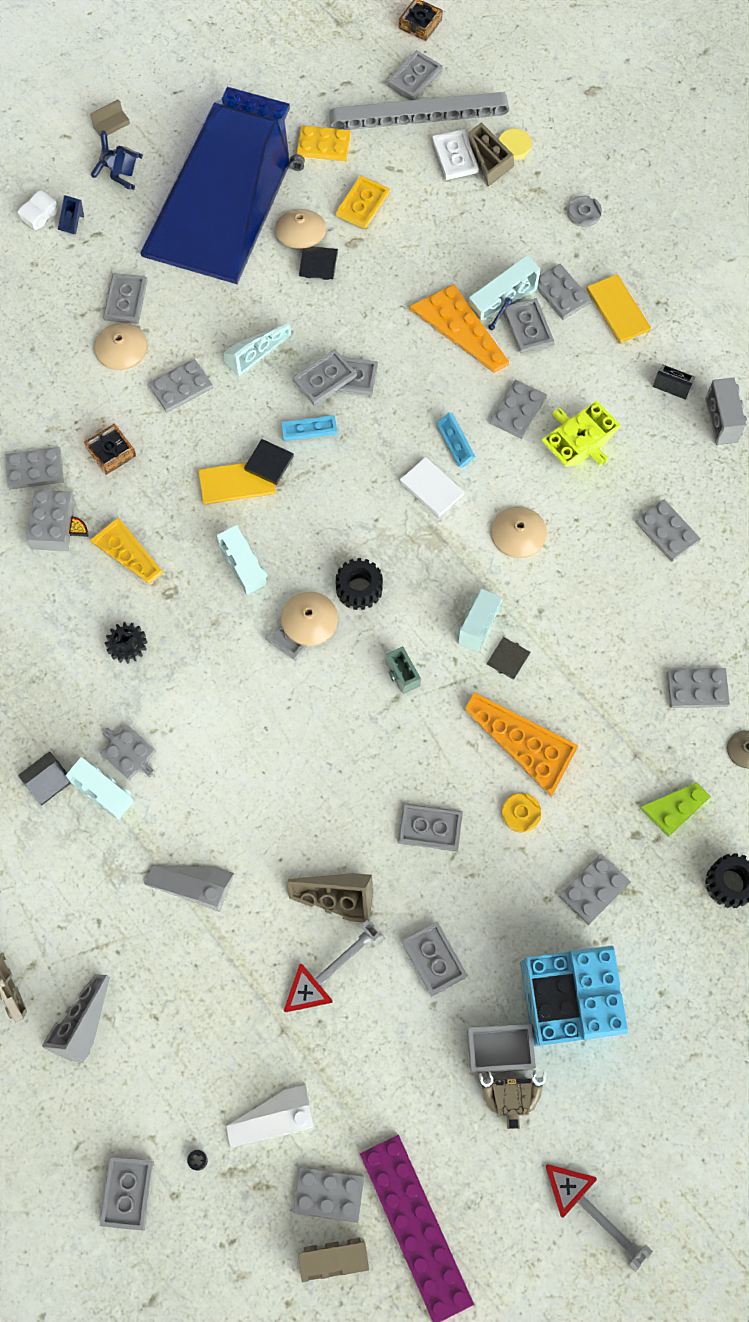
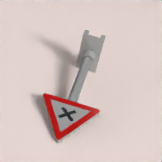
(307, 990)
(570, 1189)

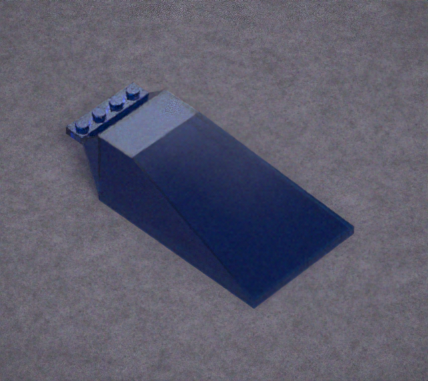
(223, 188)

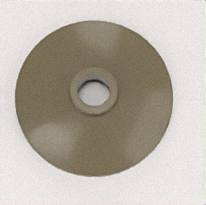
(737, 749)

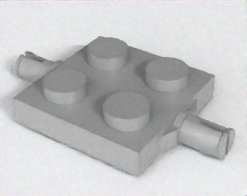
(128, 752)

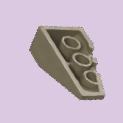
(341, 894)

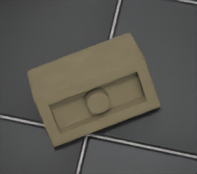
(109, 118)

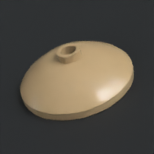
(300, 228)
(122, 353)
(518, 541)
(309, 629)

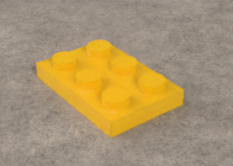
(324, 143)
(363, 202)

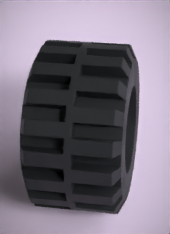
(356, 570)
(720, 889)

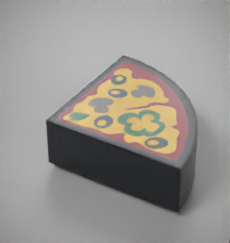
(78, 527)

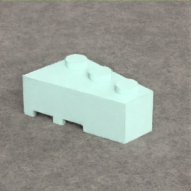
(241, 560)
(479, 620)
(100, 788)

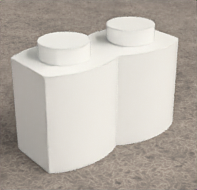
(38, 210)

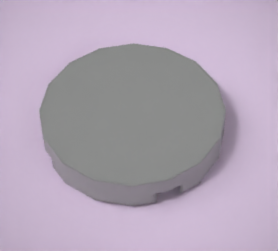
(584, 211)

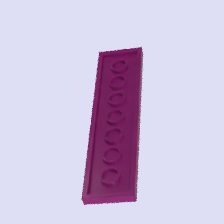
(416, 1229)

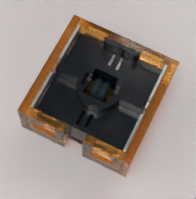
(420, 19)
(110, 449)

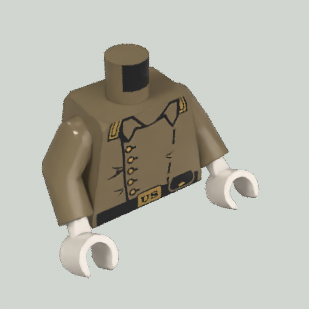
(512, 1096)

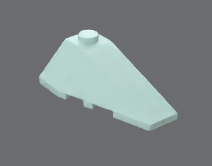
(251, 350)

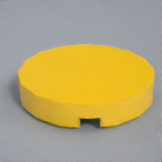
(521, 812)

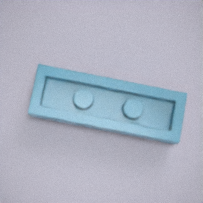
(309, 428)
(455, 439)

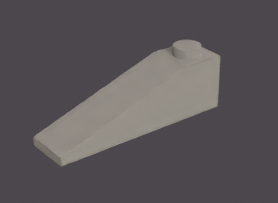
(193, 883)
(77, 1031)

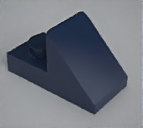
(70, 214)

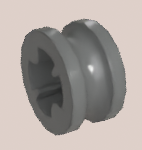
(297, 162)

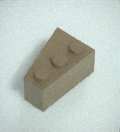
(490, 153)
(333, 1260)

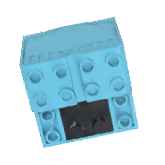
(573, 996)

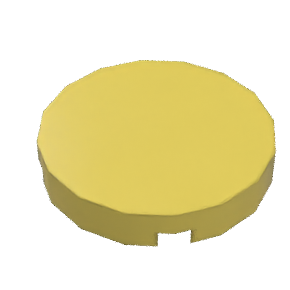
(517, 142)

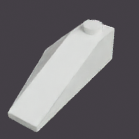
(278, 1116)

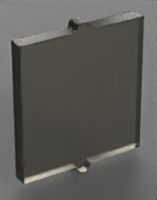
(508, 658)

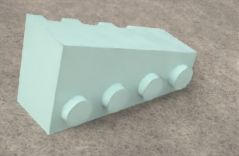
(513, 283)

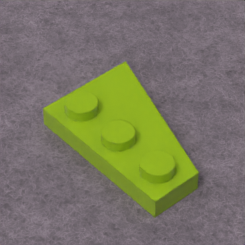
(676, 807)

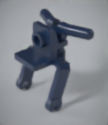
(118, 160)

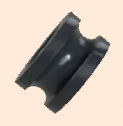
(196, 1167)

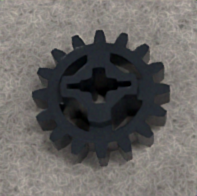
(134, 638)

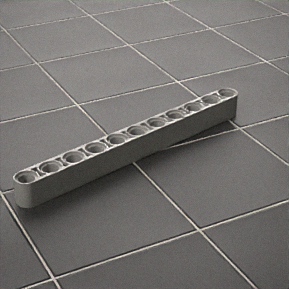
(419, 111)

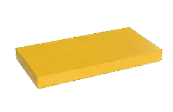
(618, 308)
(232, 483)

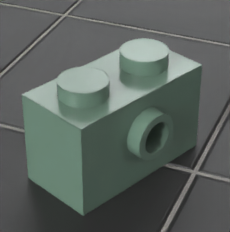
(402, 670)

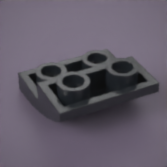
(318, 263)

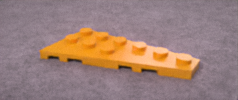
(458, 323)
(530, 745)

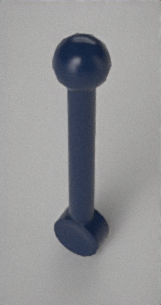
(507, 301)

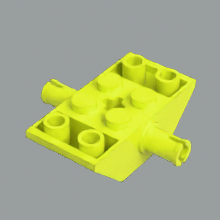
(581, 435)

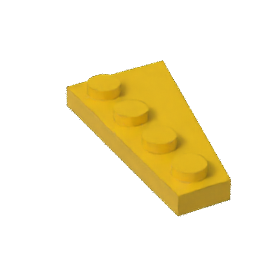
(124, 547)

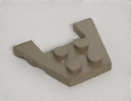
(10, 994)

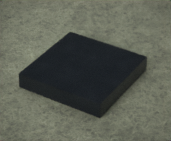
(269, 461)

